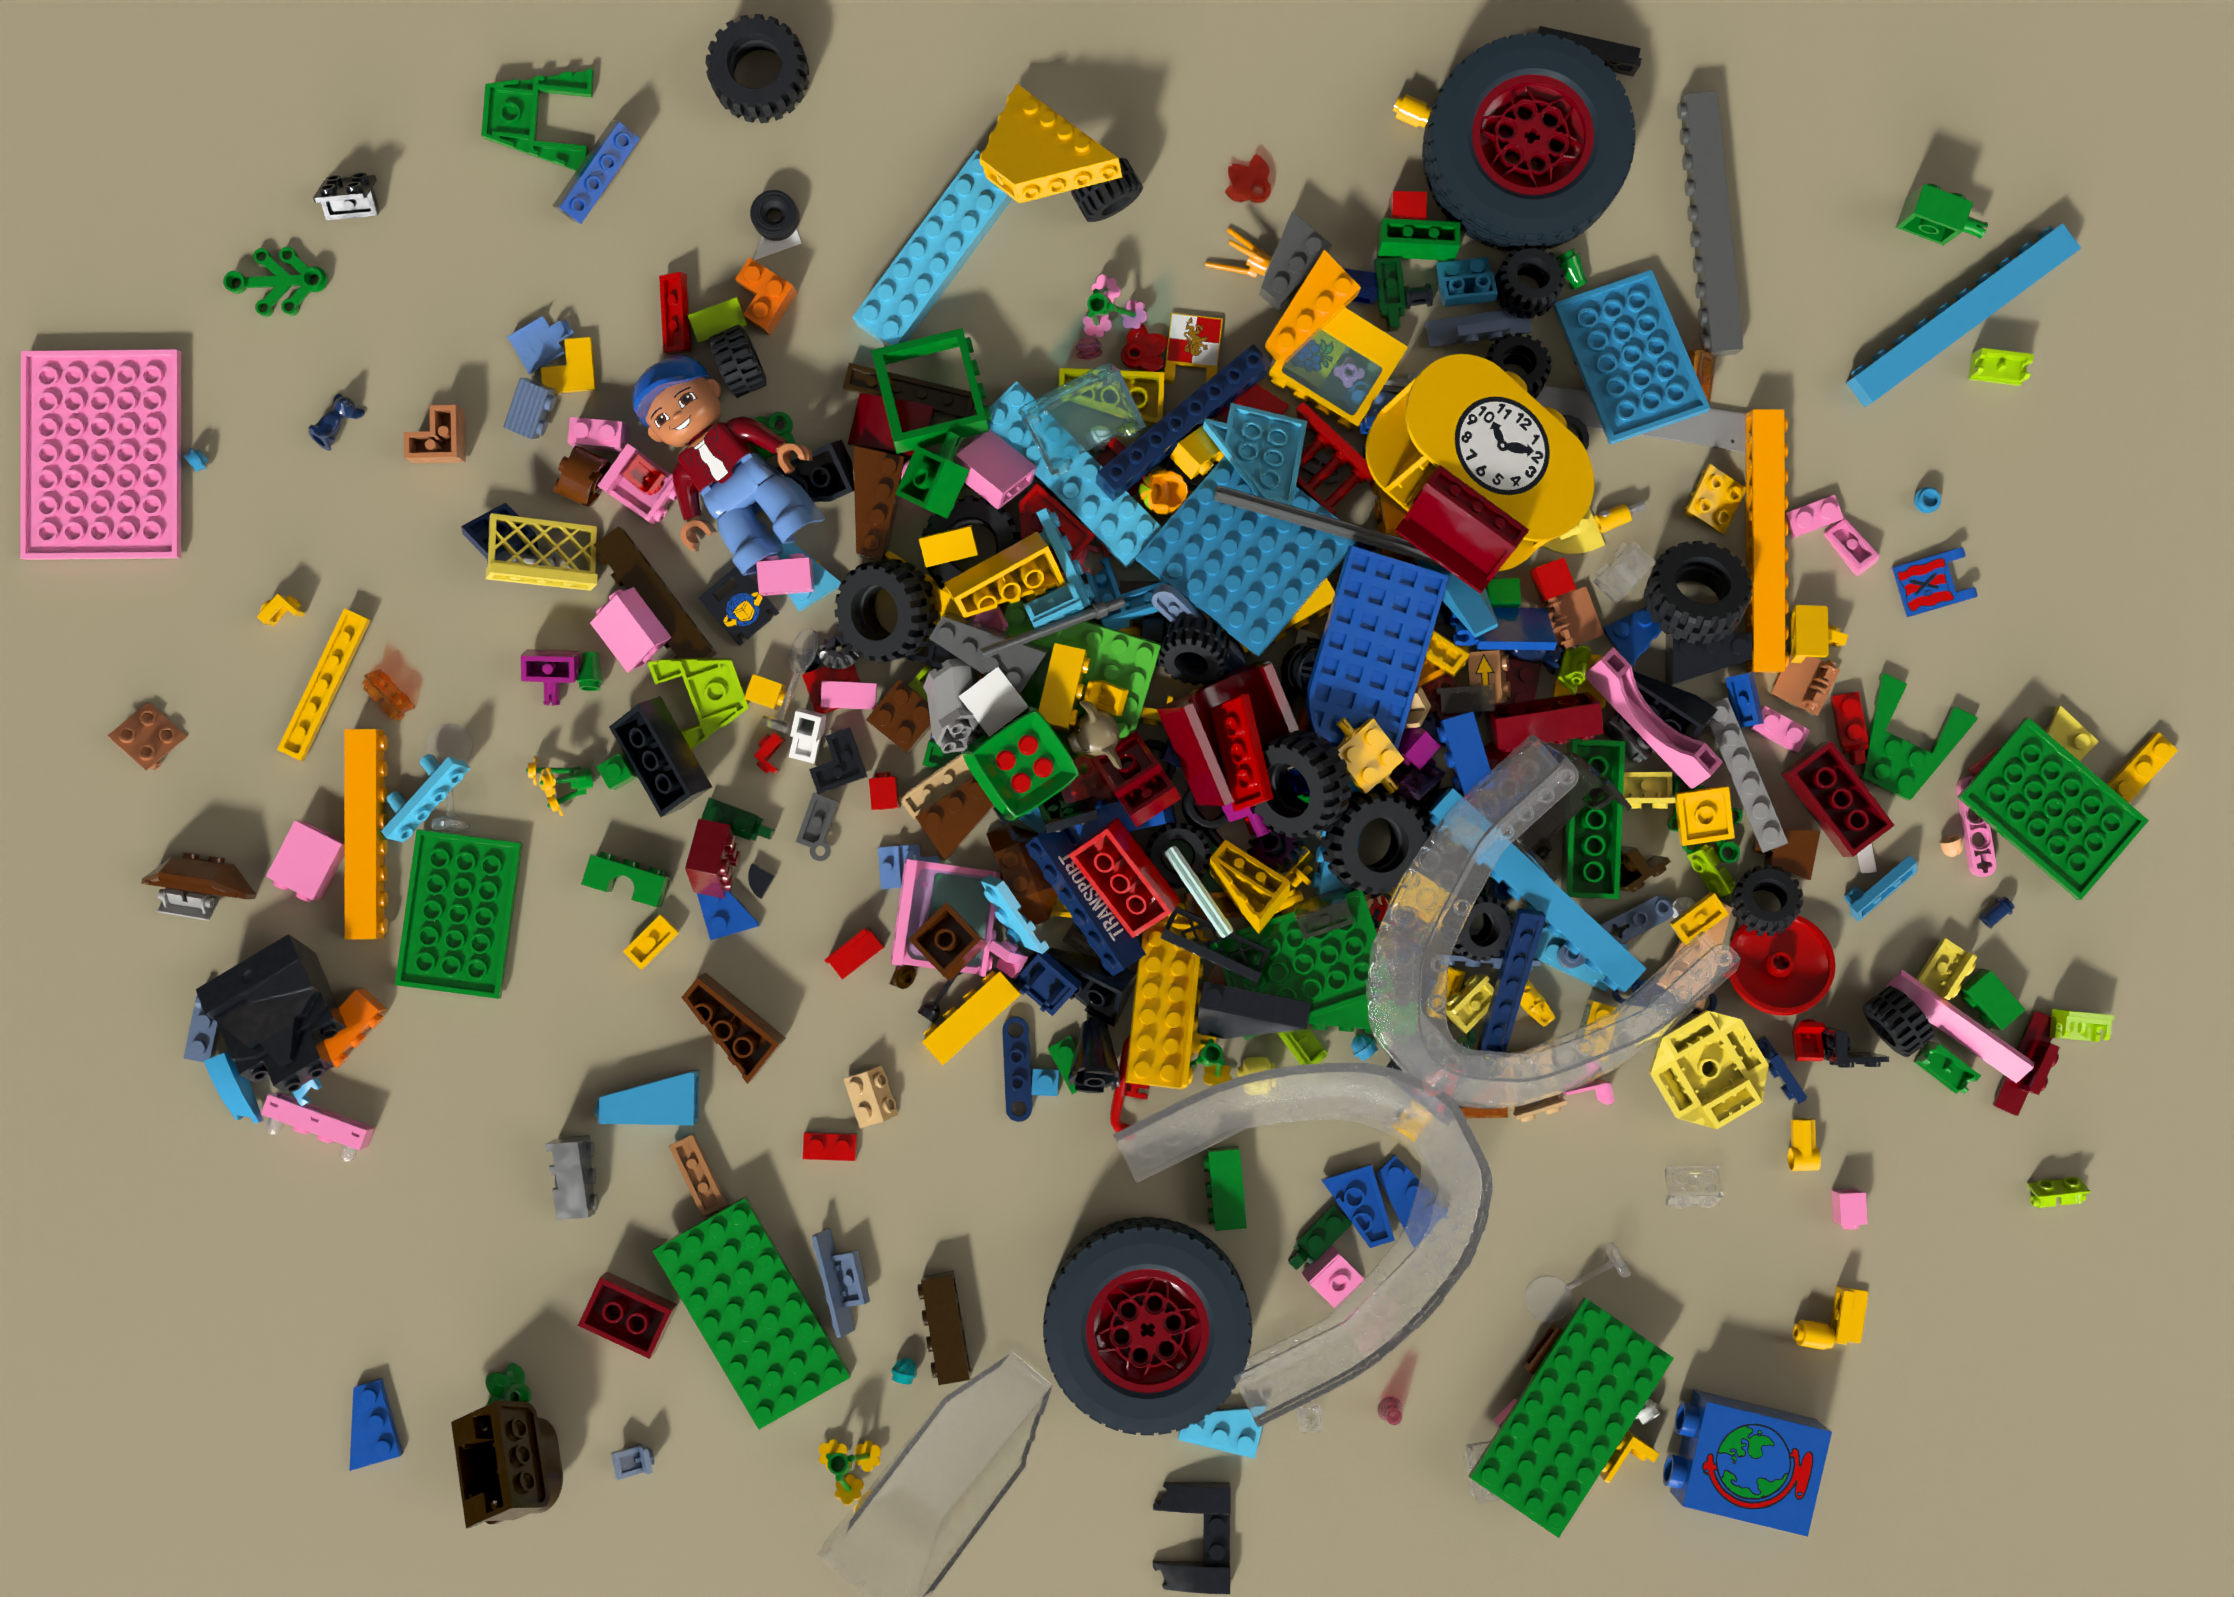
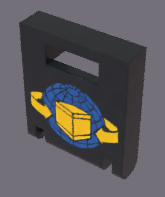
(741, 608)

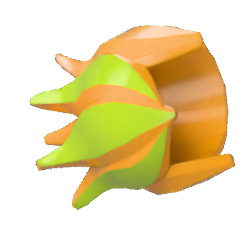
(1163, 492)

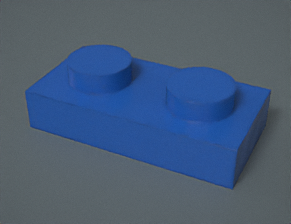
(1745, 699)

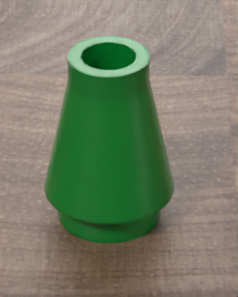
(1573, 268)
(590, 672)

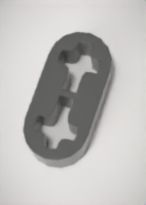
(1322, 459)

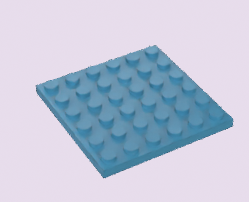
(1241, 564)

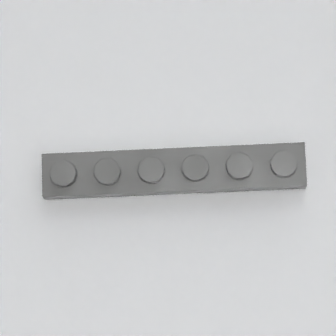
(1746, 778)

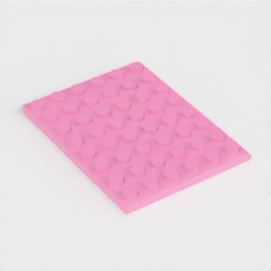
(100, 454)

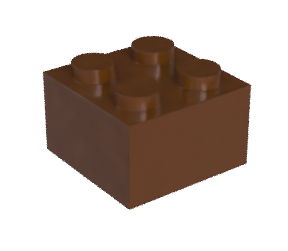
(902, 717)
(948, 941)

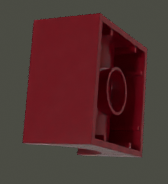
(1193, 732)

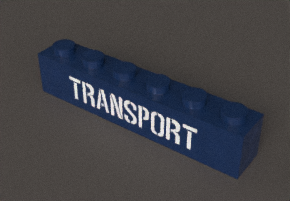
(1085, 905)

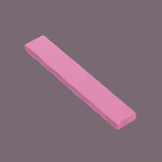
(1964, 1028)

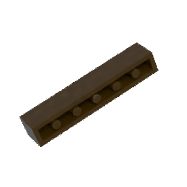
(635, 571)

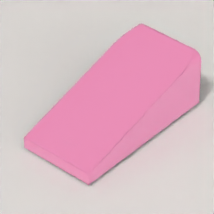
(1852, 547)
(848, 695)

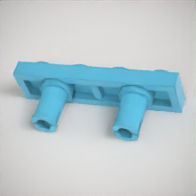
(1062, 546)
(412, 813)

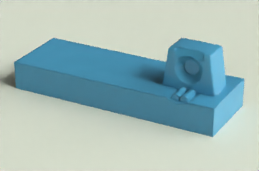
(1863, 903)

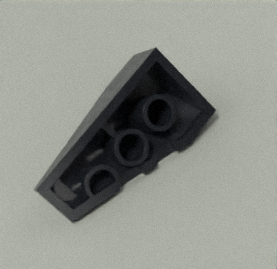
(827, 474)
(1676, 706)
(1099, 991)
(1241, 1012)

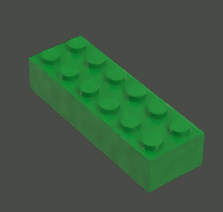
(1594, 836)

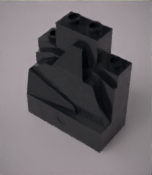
(275, 1014)

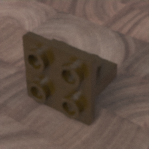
(1639, 869)

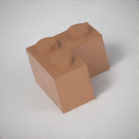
(443, 442)

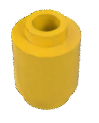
(1412, 110)
(1813, 1334)

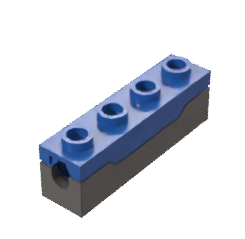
(596, 171)

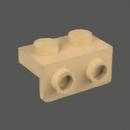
(871, 1097)

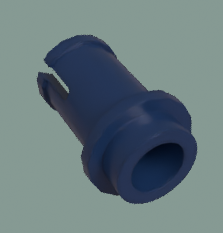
(1997, 912)

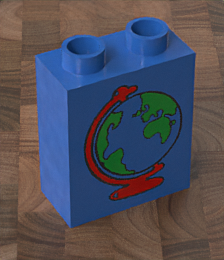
(1747, 1462)

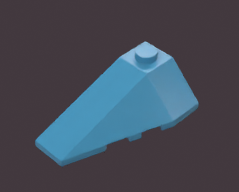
(1466, 603)

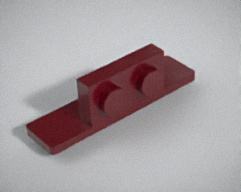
(2037, 1047)

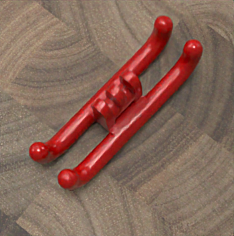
(1123, 1090)

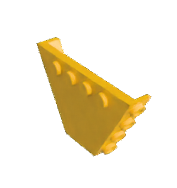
(1041, 152)

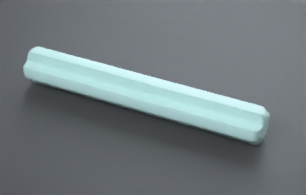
(1198, 891)

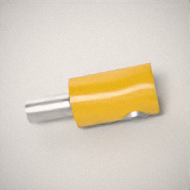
(1617, 516)

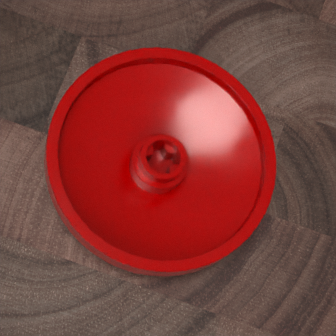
(1784, 970)

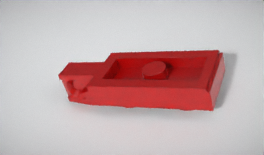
(1850, 726)

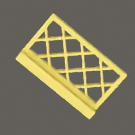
(540, 574)

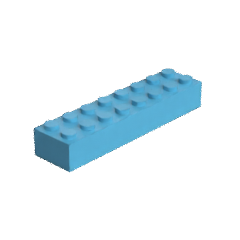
(932, 256)
(1118, 525)

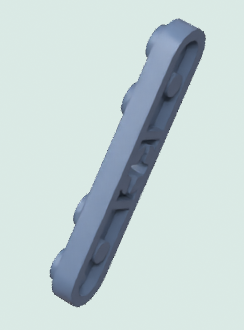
(1175, 606)
(1637, 921)

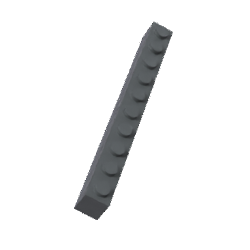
(1710, 223)

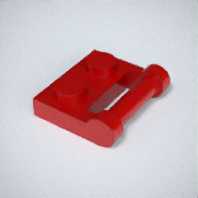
(814, 679)

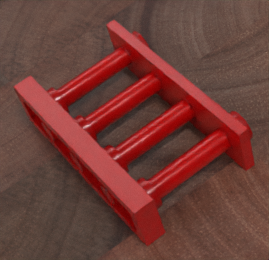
(1342, 455)

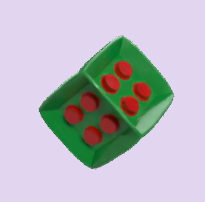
(1021, 764)

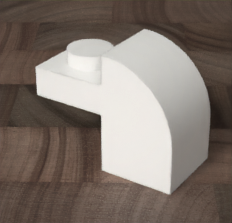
(807, 733)

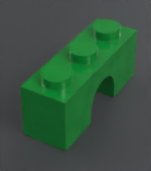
(649, 884)

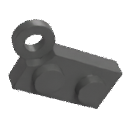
(817, 824)

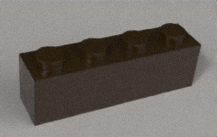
(945, 1328)

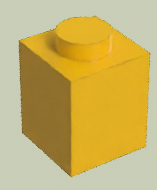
(765, 692)

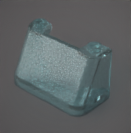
(1081, 416)

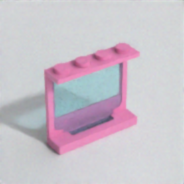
(924, 890)

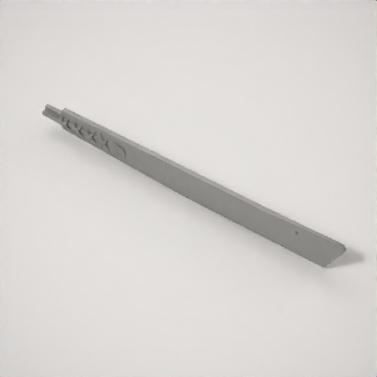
(1708, 429)

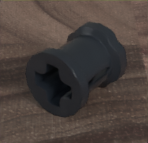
(1418, 296)

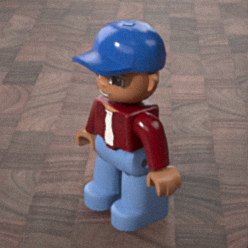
(722, 464)

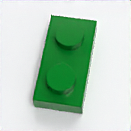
(1062, 1054)

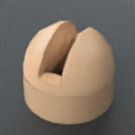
(1951, 845)

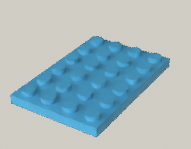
(1631, 357)

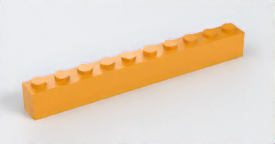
(1766, 538)

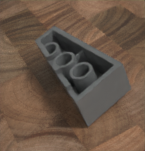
(966, 637)

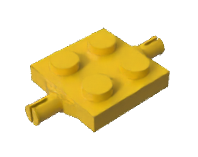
(1368, 755)

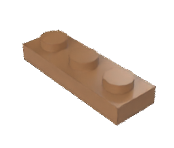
(698, 1175)

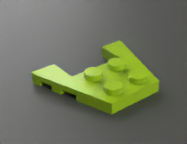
(712, 689)

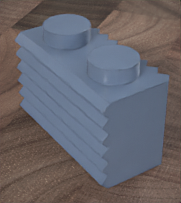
(530, 408)

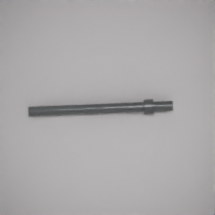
(1096, 611)

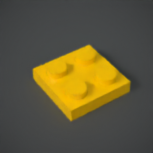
(1704, 815)

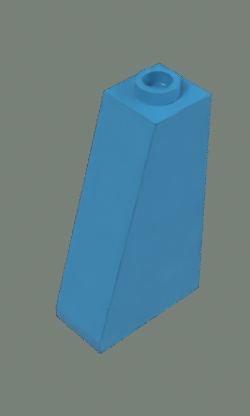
(659, 1102)

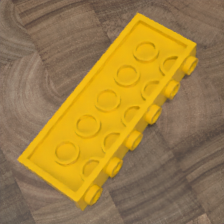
(1164, 1013)

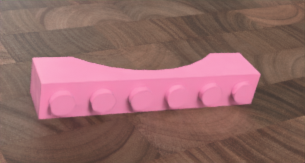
(1686, 756)

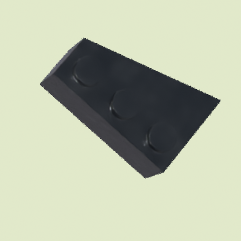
(1691, 660)

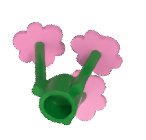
(1101, 304)

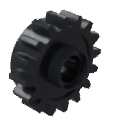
(1276, 850)

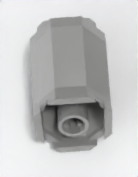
(950, 720)

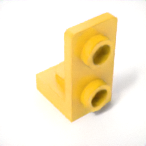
(1639, 1449)

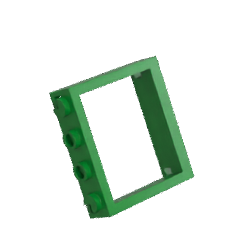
(936, 433)

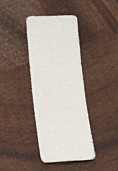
(1866, 860)

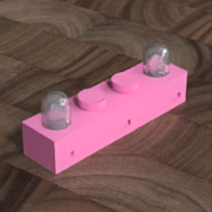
(319, 1121)

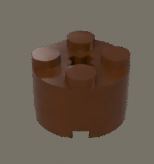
(581, 476)

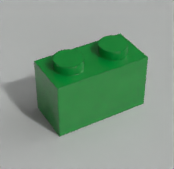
(1991, 1000)

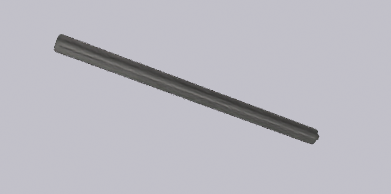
(1319, 522)

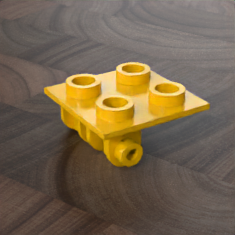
(1715, 499)

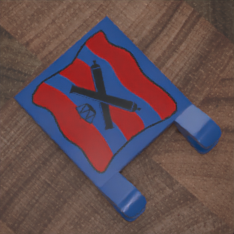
(1929, 584)

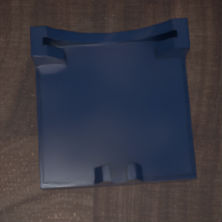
(478, 533)

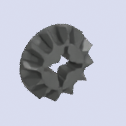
(831, 658)

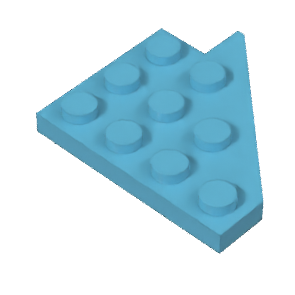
(1261, 449)

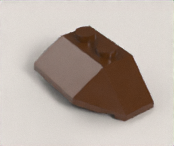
(1022, 872)
(201, 876)

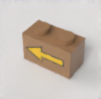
(1490, 668)

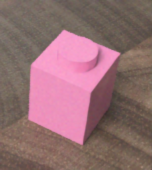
(1849, 1208)

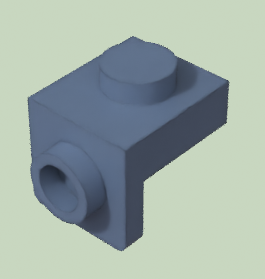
(632, 1461)

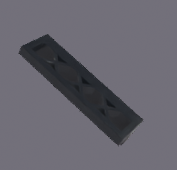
(1619, 57)
(1212, 953)

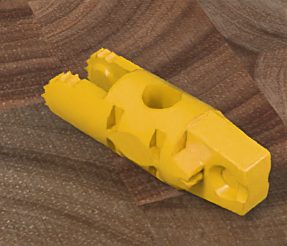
(1536, 1005)

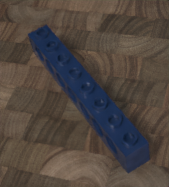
(1183, 420)

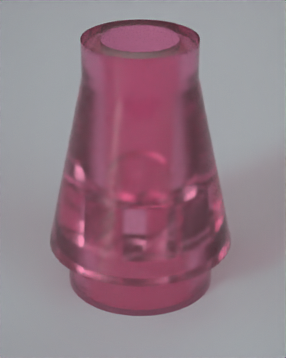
(1390, 1405)

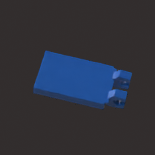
(1515, 631)

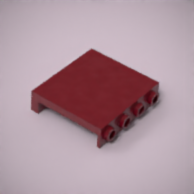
(1461, 529)

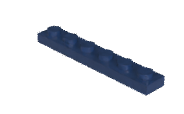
(1511, 980)

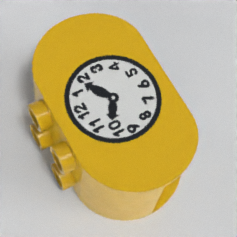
(1490, 437)

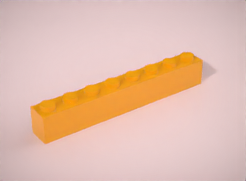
(363, 836)

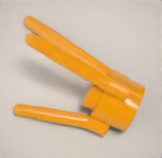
(1257, 261)

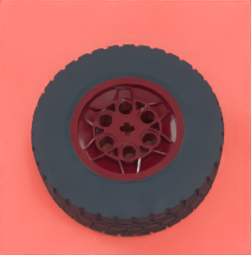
(1514, 202)
(1130, 1265)

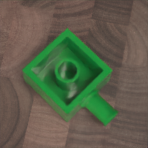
(1938, 215)
(934, 478)

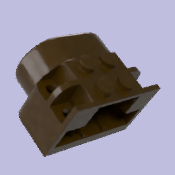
(506, 1462)

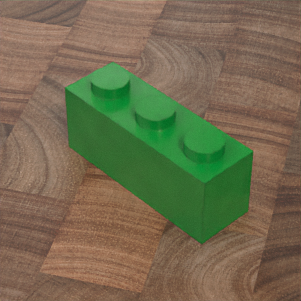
(1418, 239)
(1225, 1188)

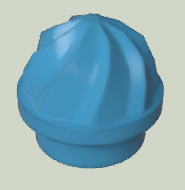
(1363, 1046)

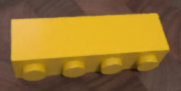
(970, 1018)

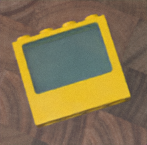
(1341, 368)

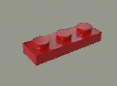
(674, 313)

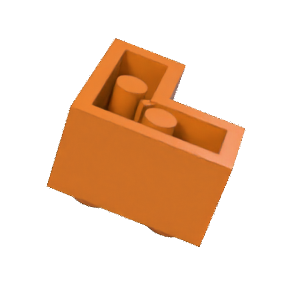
(771, 295)

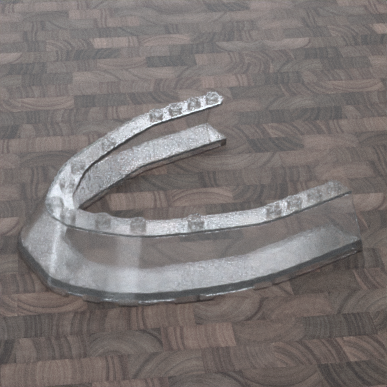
(1425, 919)
(1418, 1268)

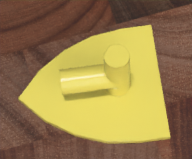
(1580, 539)

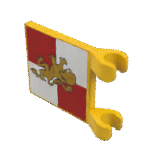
(1193, 343)

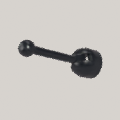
(931, 1009)

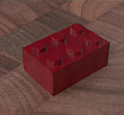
(712, 858)
(627, 1315)

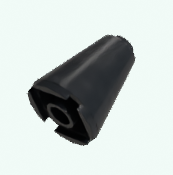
(1094, 1059)

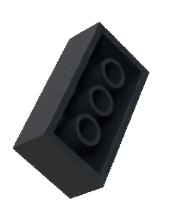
(660, 756)

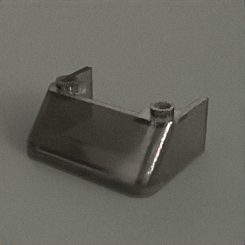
(1590, 789)

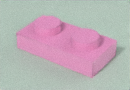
(1813, 516)
(1781, 730)

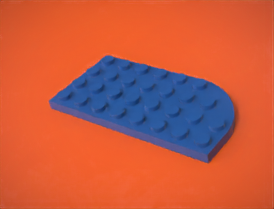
(1373, 645)

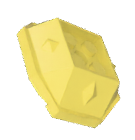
(1736, 1073)

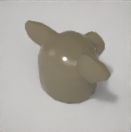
(1095, 734)

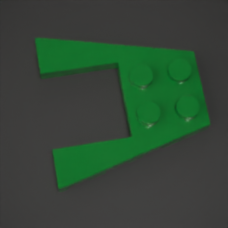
(512, 115)
(1898, 763)

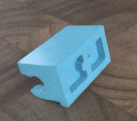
(1054, 606)

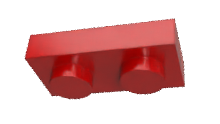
(829, 1146)

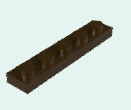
(943, 398)

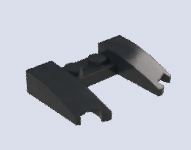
(1214, 1502)

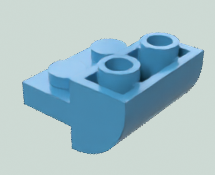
(1465, 282)

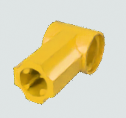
(1803, 1153)

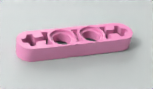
(1969, 828)

